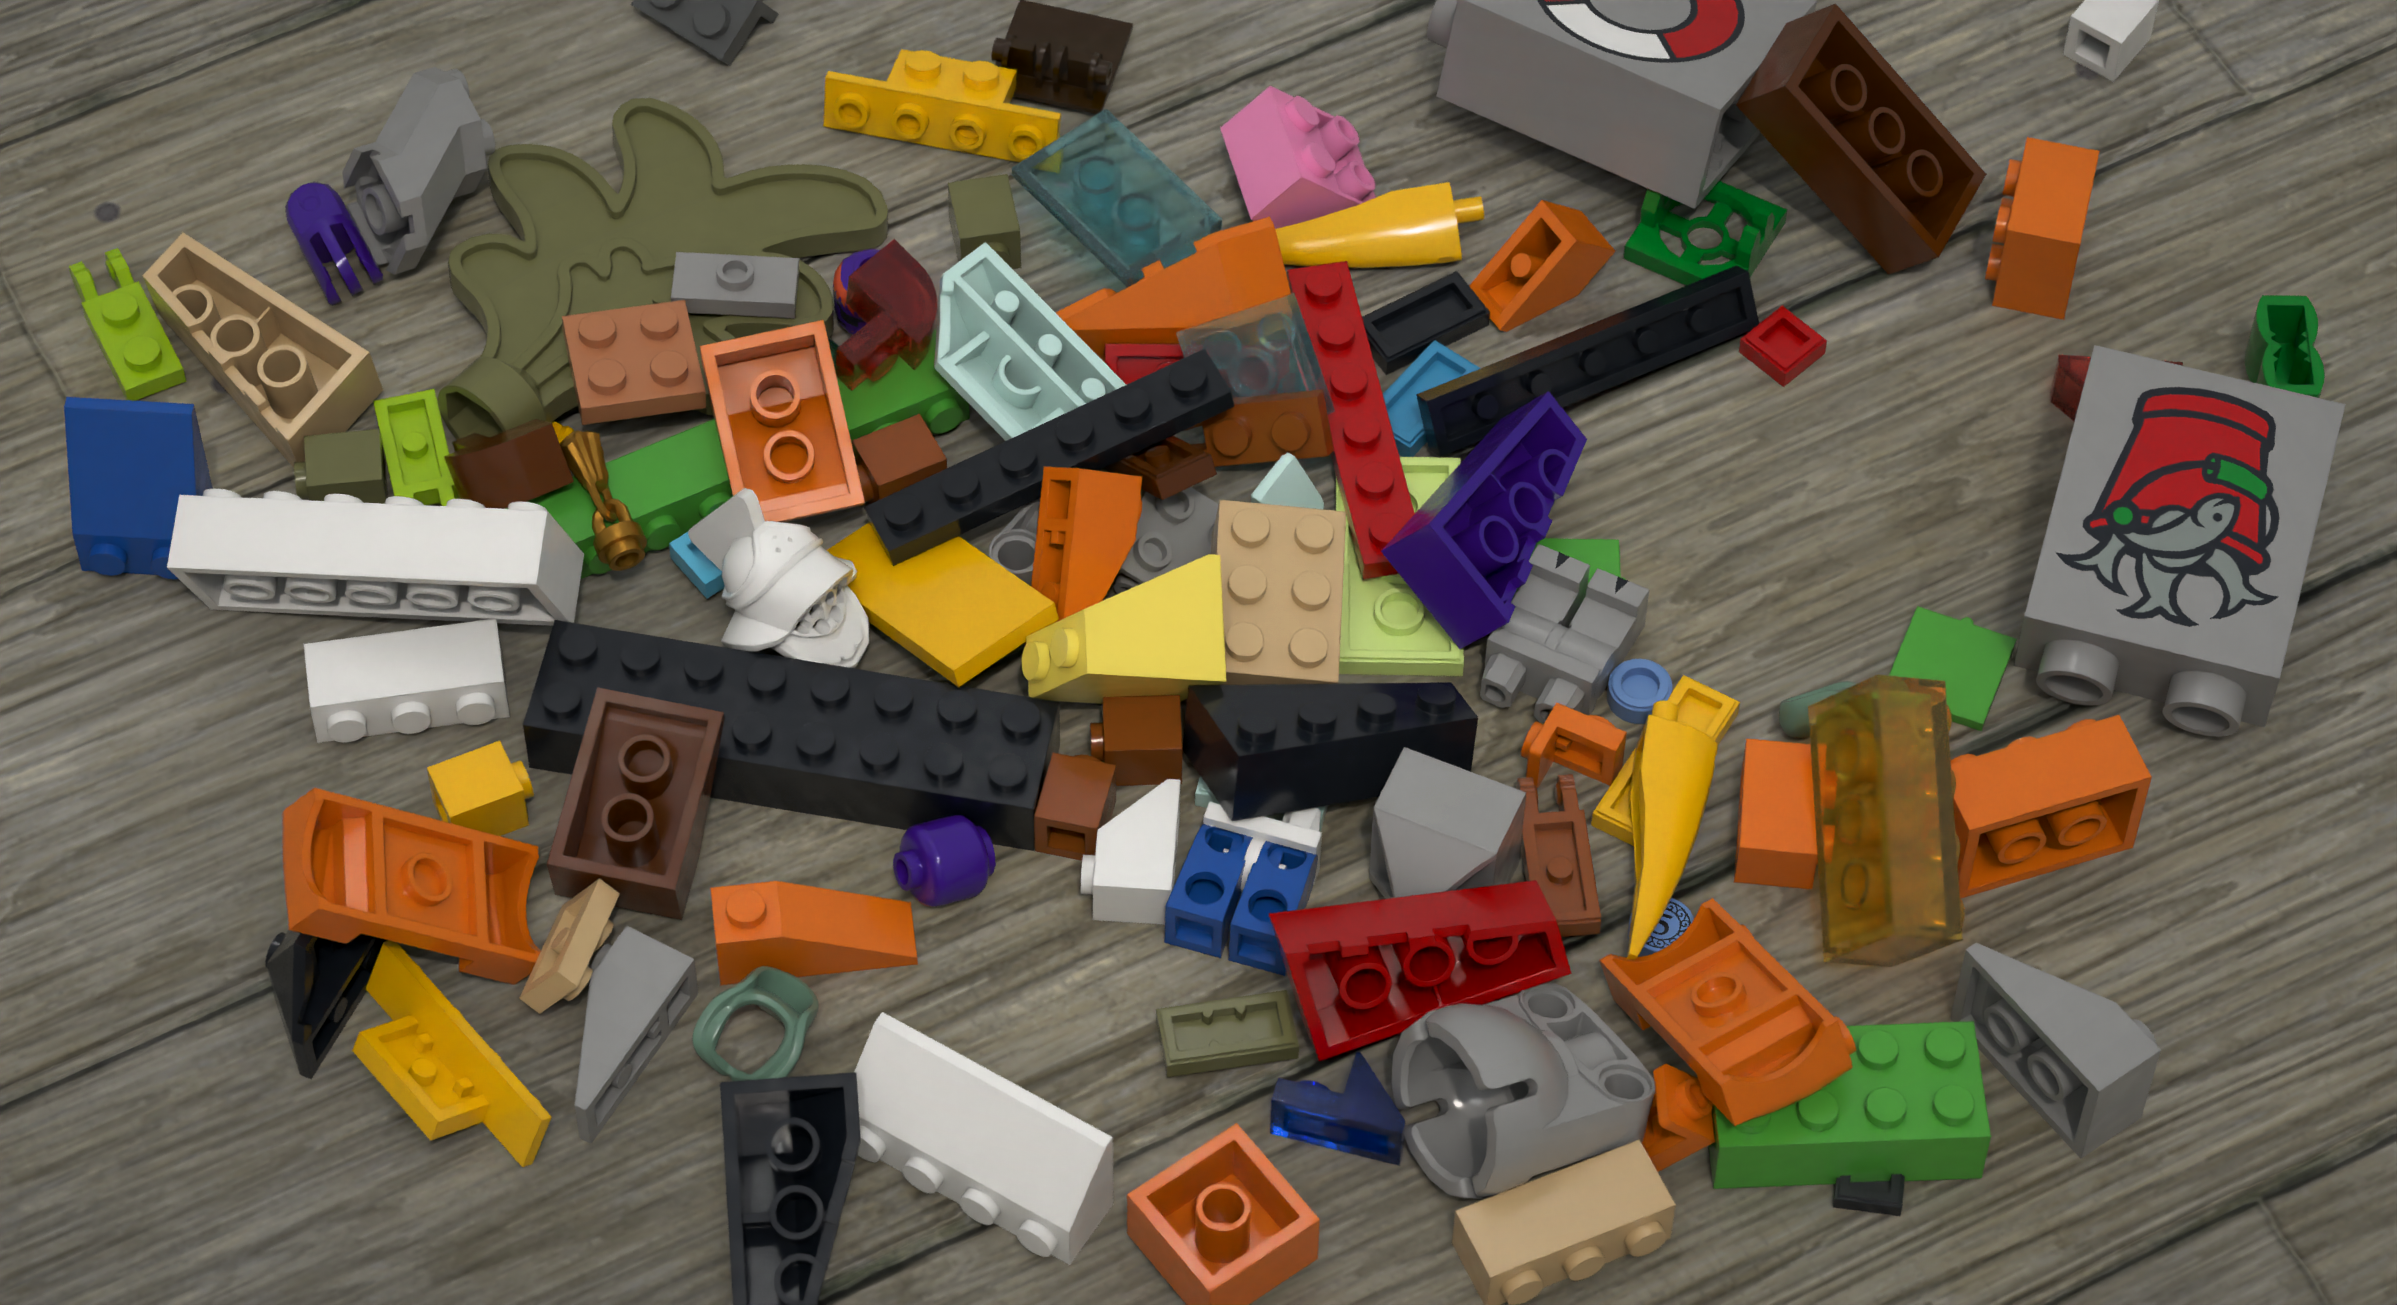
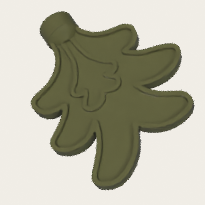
(615, 251)

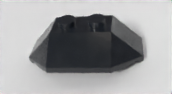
(318, 989)

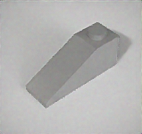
(632, 1007)

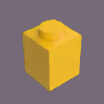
(482, 790)

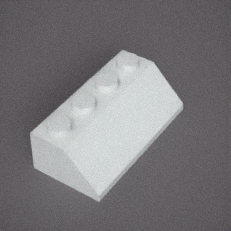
(982, 1141)

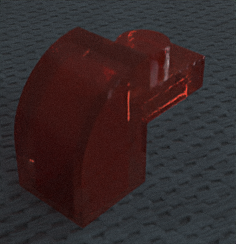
(900, 315)

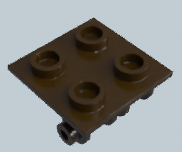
(1062, 55)

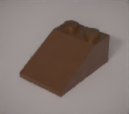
(638, 802)

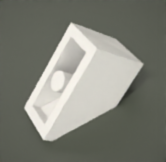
(1136, 859)

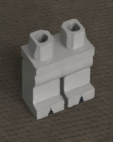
(1563, 635)

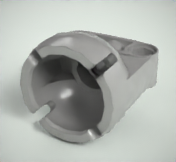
(1517, 1089)

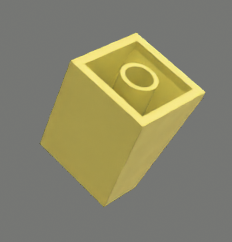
(1136, 642)

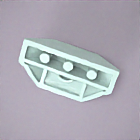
(1011, 349)

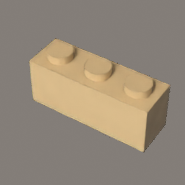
(1564, 1225)

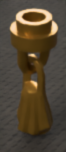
(623, 542)

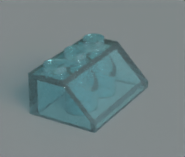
(1117, 197)

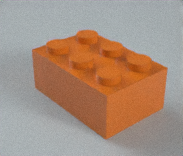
(2047, 803)

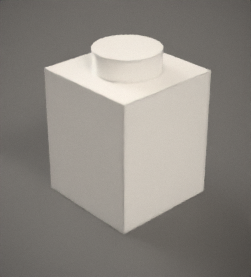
(2109, 34)

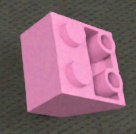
(1295, 159)

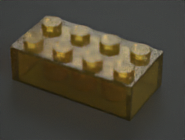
(1885, 821)

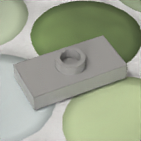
(736, 284)

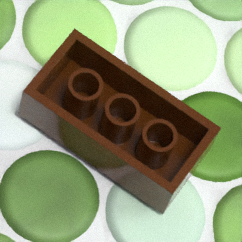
(1861, 139)

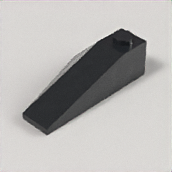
(786, 1181)

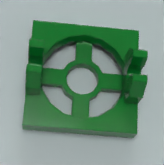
(1650, 252)

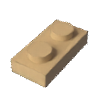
(573, 939)

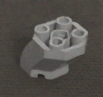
(420, 162)

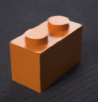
(1776, 816)

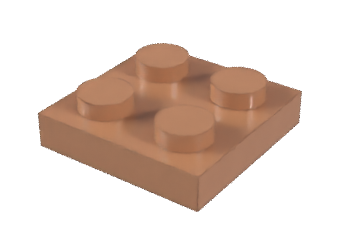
(633, 362)

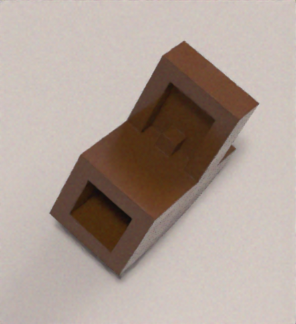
(509, 465)

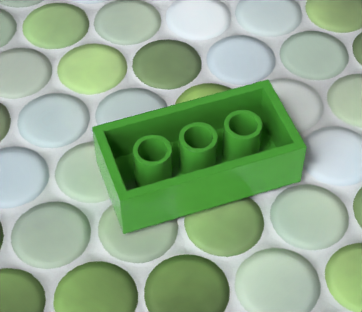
(1902, 1109)

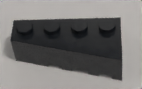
(1318, 743)

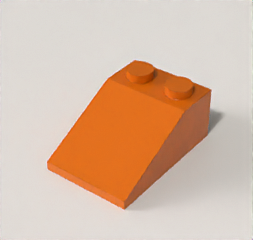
(783, 421)

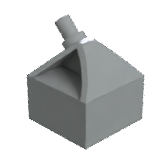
(1443, 829)

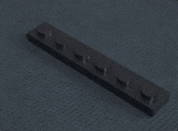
(1591, 358)
(1081, 438)

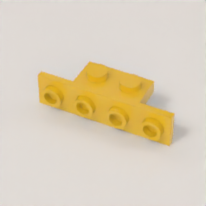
(941, 106)
(441, 1065)

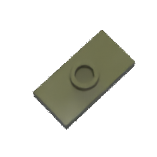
(1227, 1033)

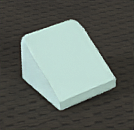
(1287, 486)

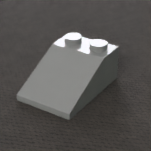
(2058, 1046)

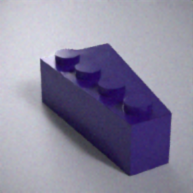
(1481, 525)

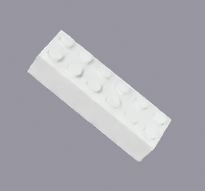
(376, 558)

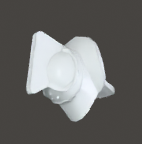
(775, 579)

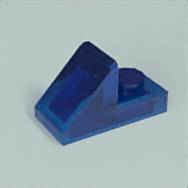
(1353, 1122)

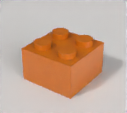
(2041, 227)
(1223, 1223)

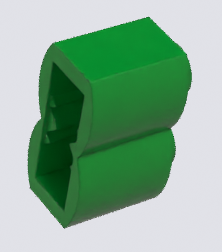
(2282, 345)

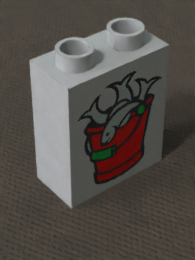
(2178, 541)

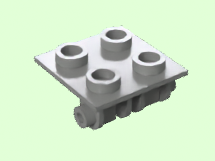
(1168, 536)

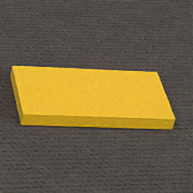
(945, 603)

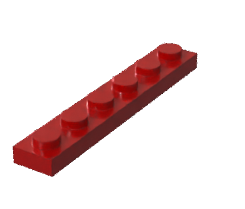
(1360, 427)

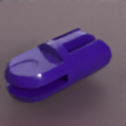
(326, 235)

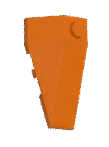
(1224, 276)

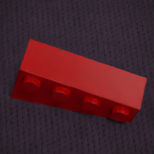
(1390, 961)

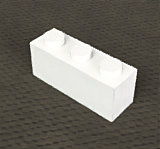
(406, 681)

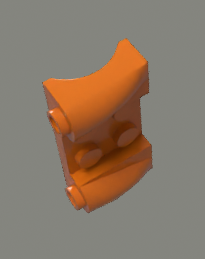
(409, 882)
(1733, 1016)

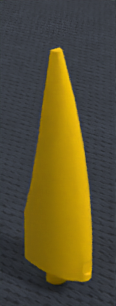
(1387, 231)
(1666, 808)

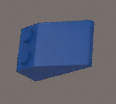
(127, 480)

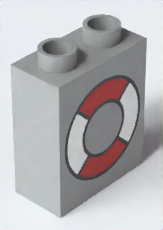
(1616, 80)

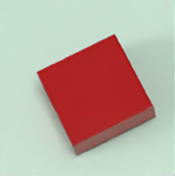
(1782, 346)

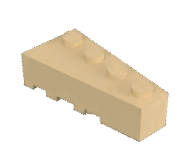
(263, 349)

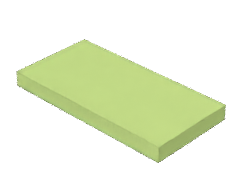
(1382, 618)

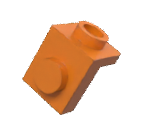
(1576, 742)
(1678, 1118)

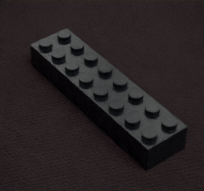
(814, 731)

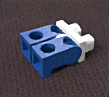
(1263, 859)

